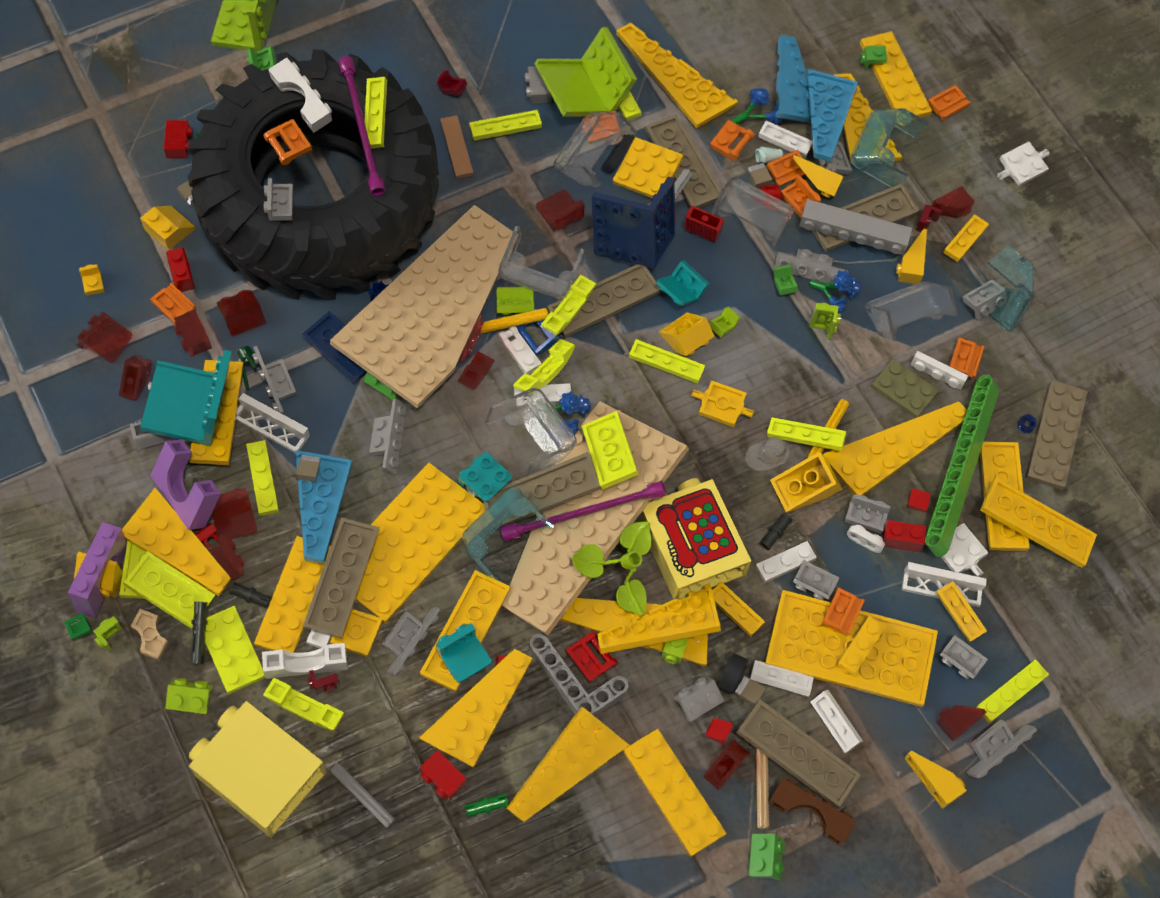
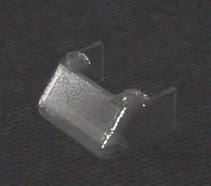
(589, 143)
(754, 207)
(514, 271)
(909, 305)
(541, 421)

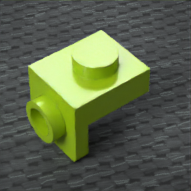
(725, 322)
(105, 631)
(674, 650)

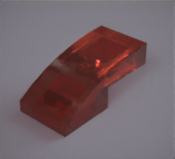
(476, 371)

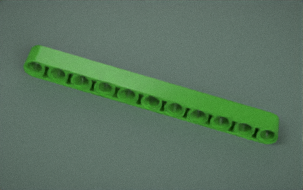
(962, 466)

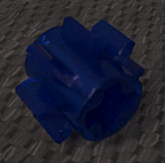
(376, 289)

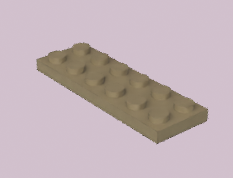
(671, 134)
(889, 205)
(612, 297)
(1057, 435)
(555, 485)
(341, 578)
(798, 753)

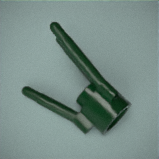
(245, 355)

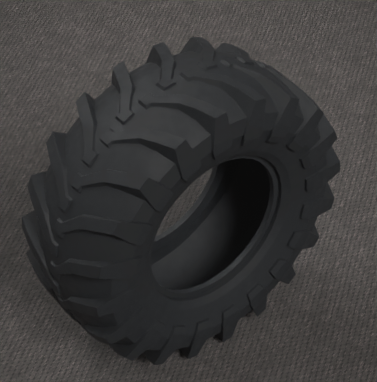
(327, 242)

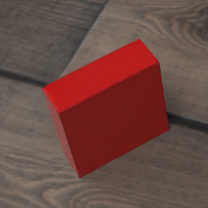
(919, 500)

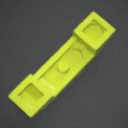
(570, 306)
(549, 369)
(302, 705)

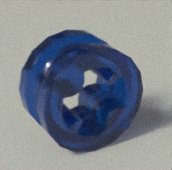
(1031, 426)

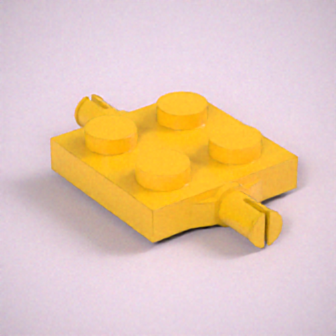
(722, 403)

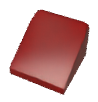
(772, 190)
(719, 730)

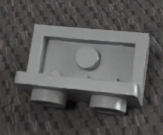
(279, 201)
(867, 513)
(815, 580)
(963, 657)
(699, 698)

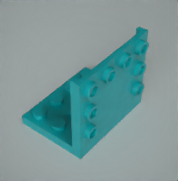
(185, 401)

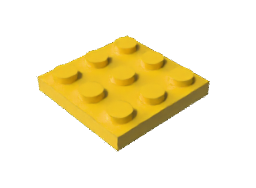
(646, 167)

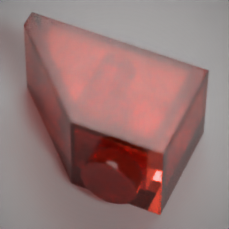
(955, 203)
(134, 377)
(959, 719)
(726, 764)

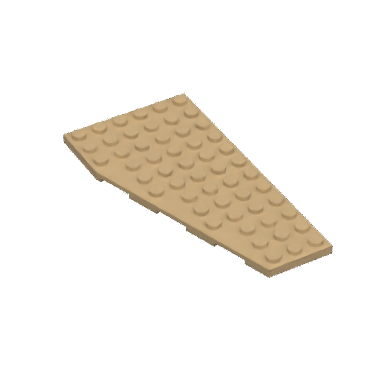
(425, 316)
(545, 575)

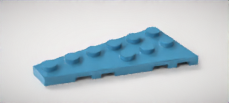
(792, 82)
(829, 106)
(321, 504)

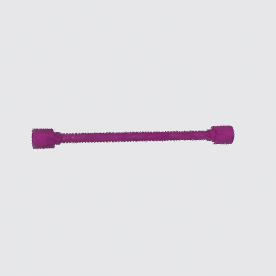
(375, 183)
(653, 491)

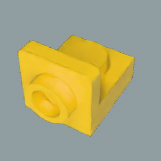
(92, 279)

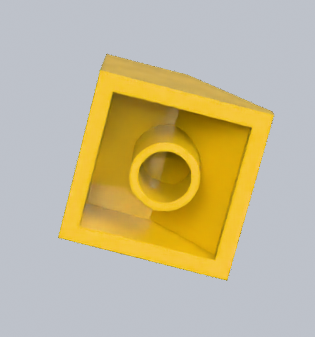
(166, 225)
(687, 333)
(111, 577)

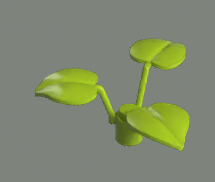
(637, 540)

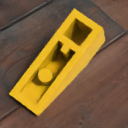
(822, 178)
(912, 264)
(940, 782)

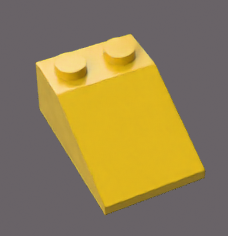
(806, 483)

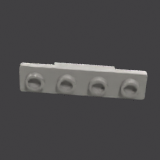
(810, 265)
(277, 378)
(388, 436)
(406, 635)
(996, 744)

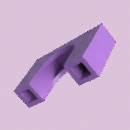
(168, 475)
(85, 589)

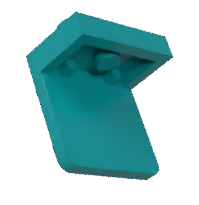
(684, 284)
(484, 477)
(463, 653)

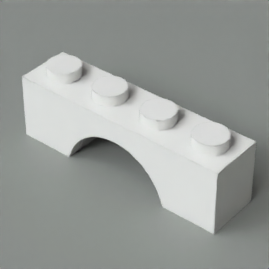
(288, 78)
(286, 664)

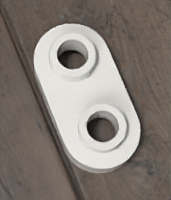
(866, 539)

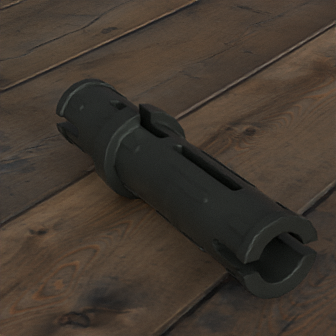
(198, 638)

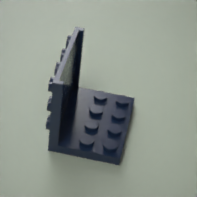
(634, 229)

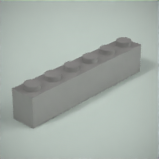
(855, 227)

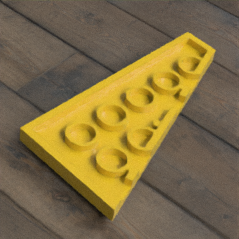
(856, 121)
(162, 533)
(668, 622)
(472, 720)
(573, 756)

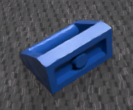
(552, 338)

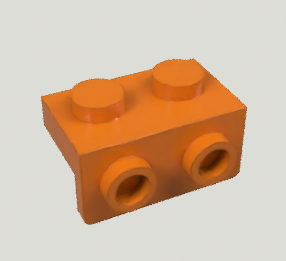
(797, 195)

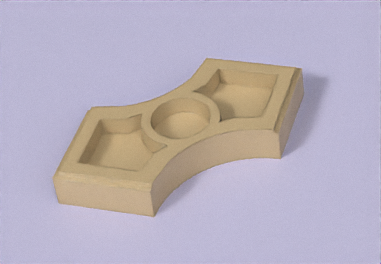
(152, 643)

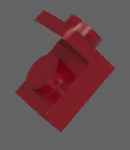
(929, 213)

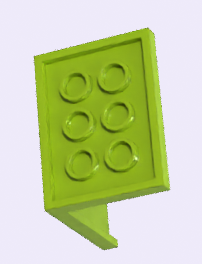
(243, 24)
(591, 83)

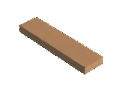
(456, 147)

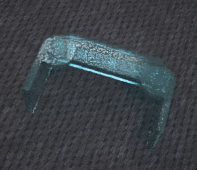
(870, 150)
(1021, 275)
(510, 502)

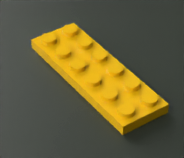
(897, 77)
(221, 444)
(1003, 462)
(1038, 522)
(290, 602)
(478, 606)
(674, 792)

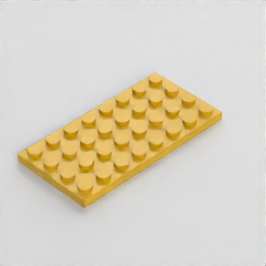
(414, 539)
(893, 669)

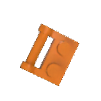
(726, 138)
(293, 139)

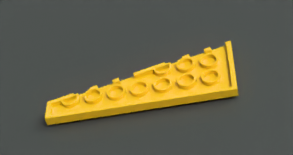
(683, 84)
(880, 455)
(605, 614)

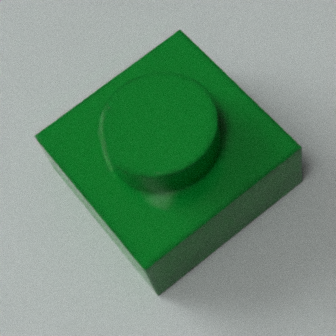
(77, 627)

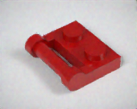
(587, 661)

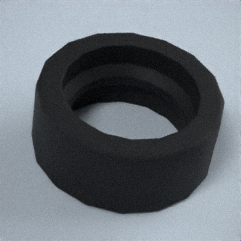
(733, 673)

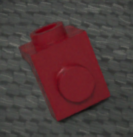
(451, 85)
(326, 684)

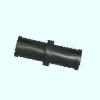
(776, 531)
(250, 595)

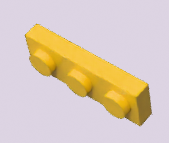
(966, 238)
(736, 609)
(961, 611)
(861, 645)

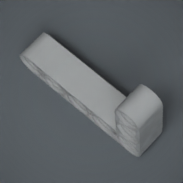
(572, 683)

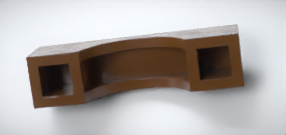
(835, 824)

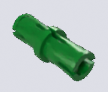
(486, 805)

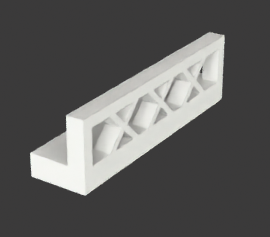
(275, 418)
(943, 577)

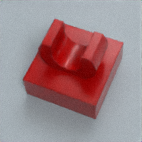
(206, 532)

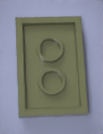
(904, 388)

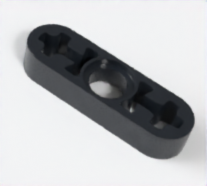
(617, 153)

